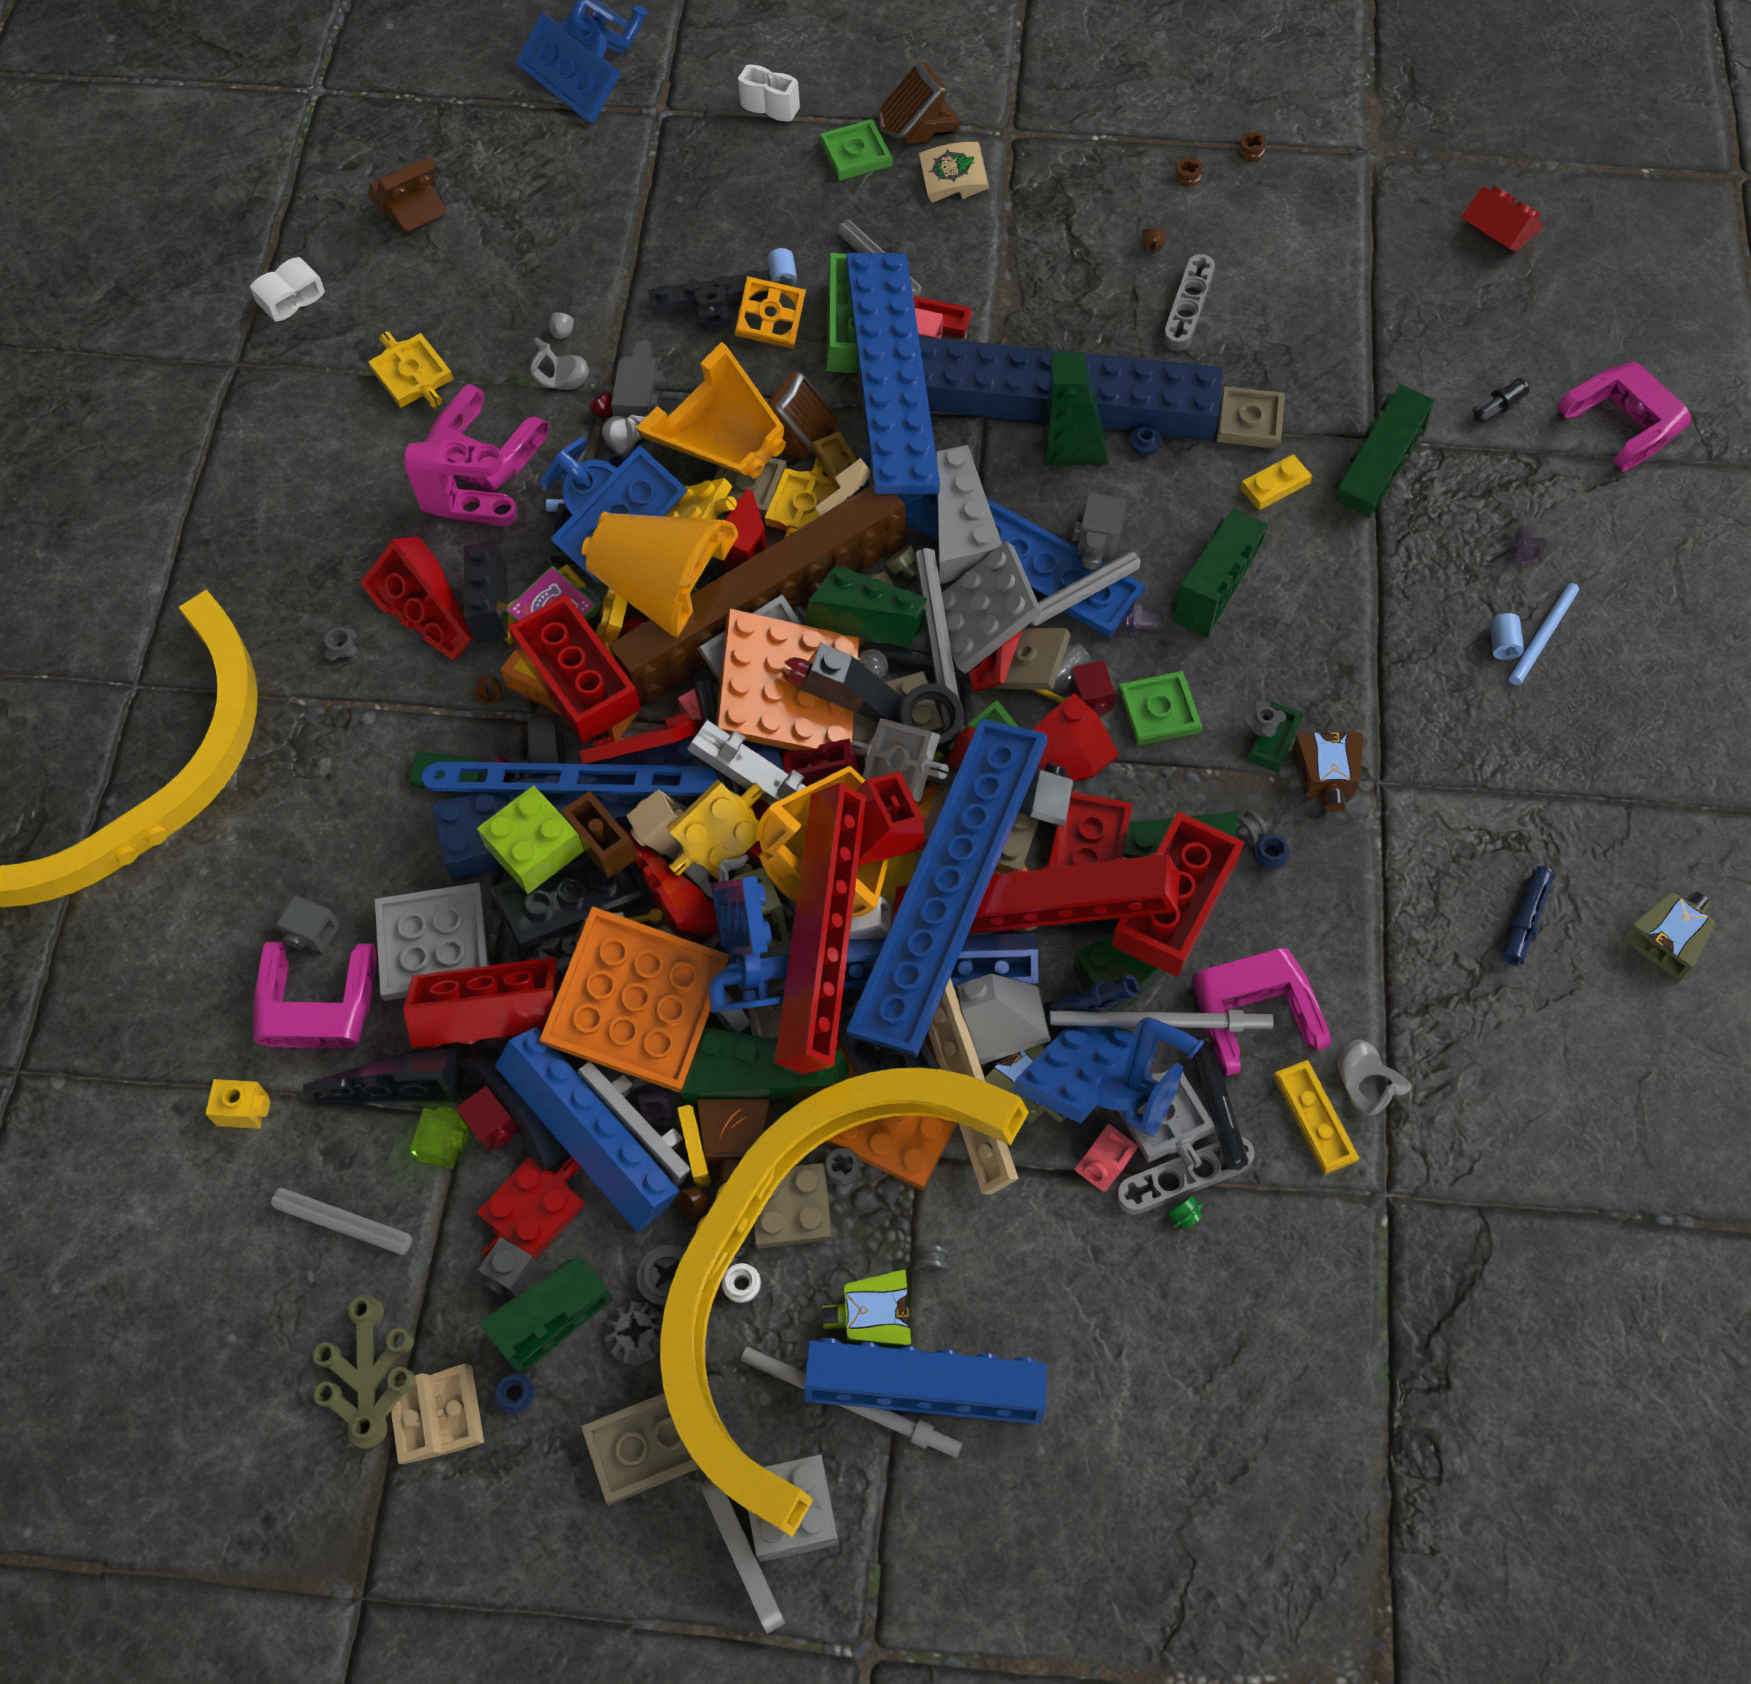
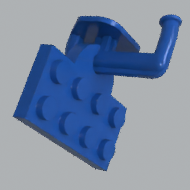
(571, 54)
(633, 488)
(743, 937)
(1108, 1070)

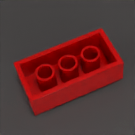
(575, 668)
(1205, 865)
(480, 1002)

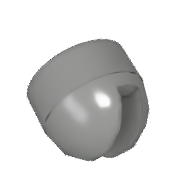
(560, 325)

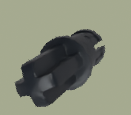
(1501, 400)

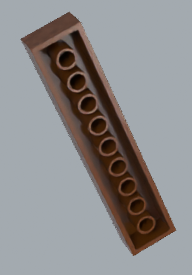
(845, 536)

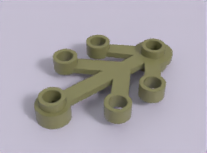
(366, 1375)

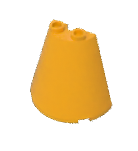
(720, 420)
(656, 560)
(783, 839)

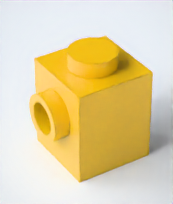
(237, 1104)

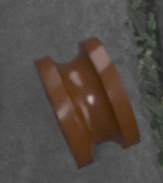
(1252, 146)
(1188, 172)

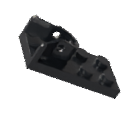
(565, 900)

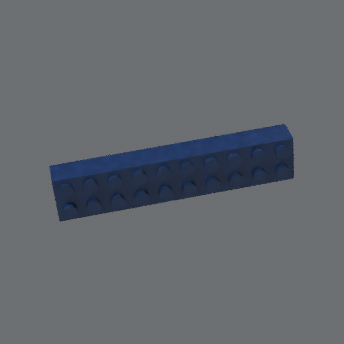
(1015, 384)
(459, 817)

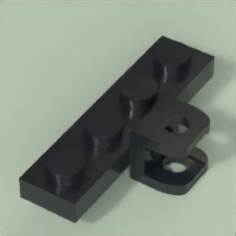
(706, 296)

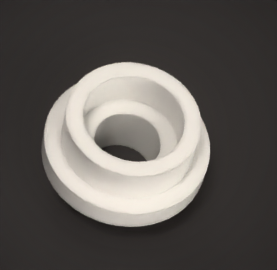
(741, 1271)

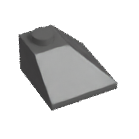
(1002, 1016)

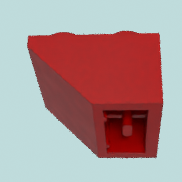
(1499, 218)
(751, 533)
(890, 819)

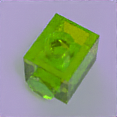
(439, 1137)

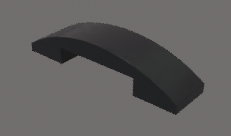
(538, 1139)

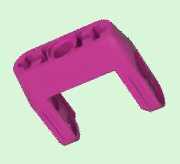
(1639, 397)
(515, 451)
(436, 487)
(1253, 981)
(312, 1023)

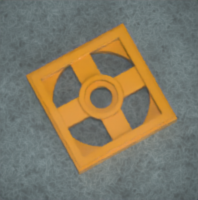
(765, 334)

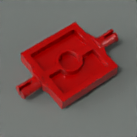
(532, 1207)

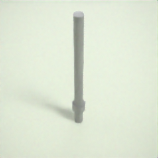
(1231, 1020)
(921, 1432)

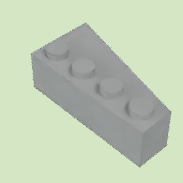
(964, 516)

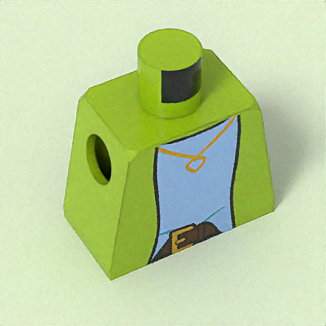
(873, 1311)

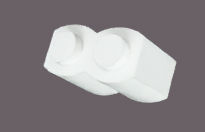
(769, 92)
(287, 289)

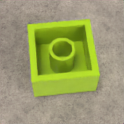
(530, 839)

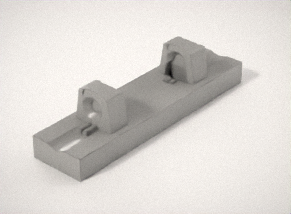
(747, 766)
(658, 1148)

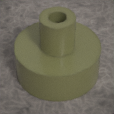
(902, 561)

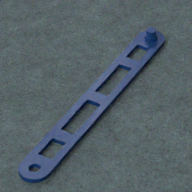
(693, 779)

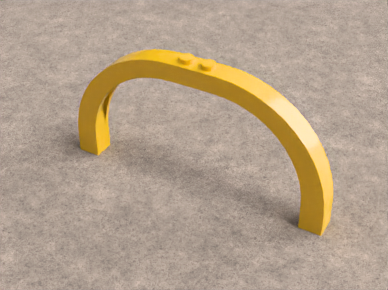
(175, 803)
(732, 1216)

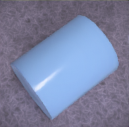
(782, 267)
(1506, 636)

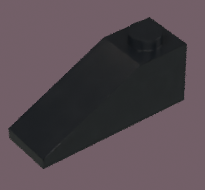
(850, 684)

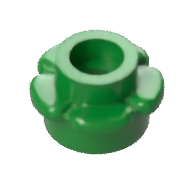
(1186, 1212)

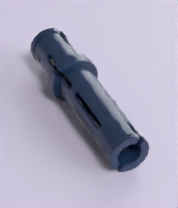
(1524, 927)
(1099, 997)

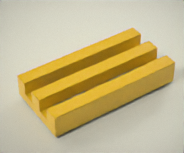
(694, 1146)

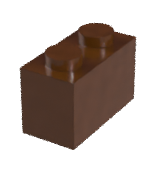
(600, 834)

